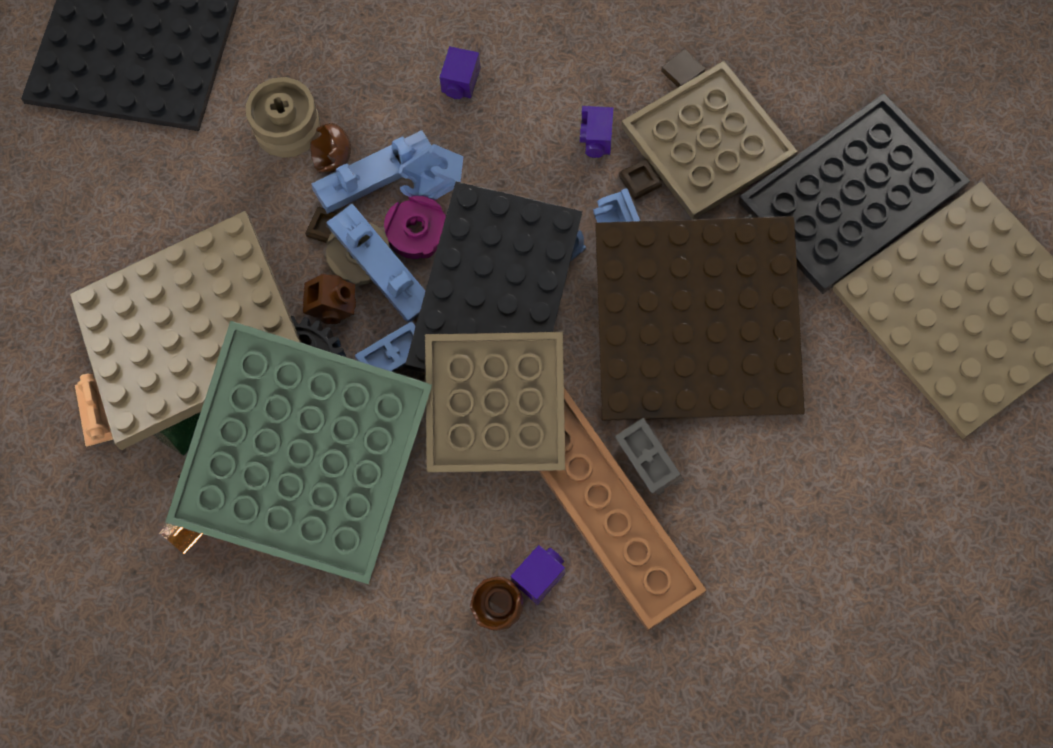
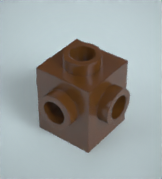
(329, 298)

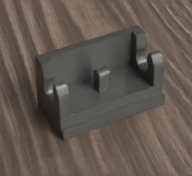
(649, 457)

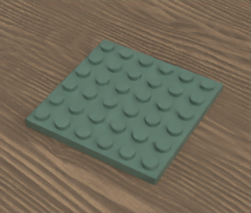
(298, 452)

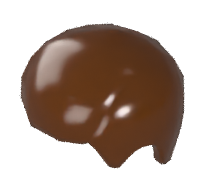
(331, 142)
(503, 594)

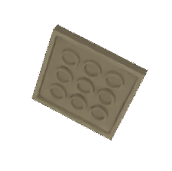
(708, 140)
(495, 402)

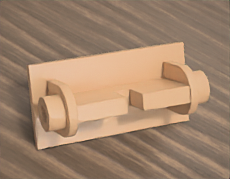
(92, 411)

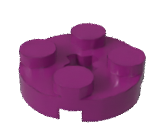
(407, 213)

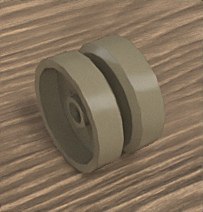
(283, 116)

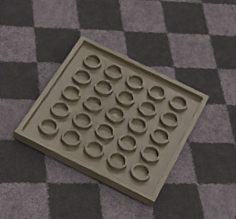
(961, 308)
(164, 321)

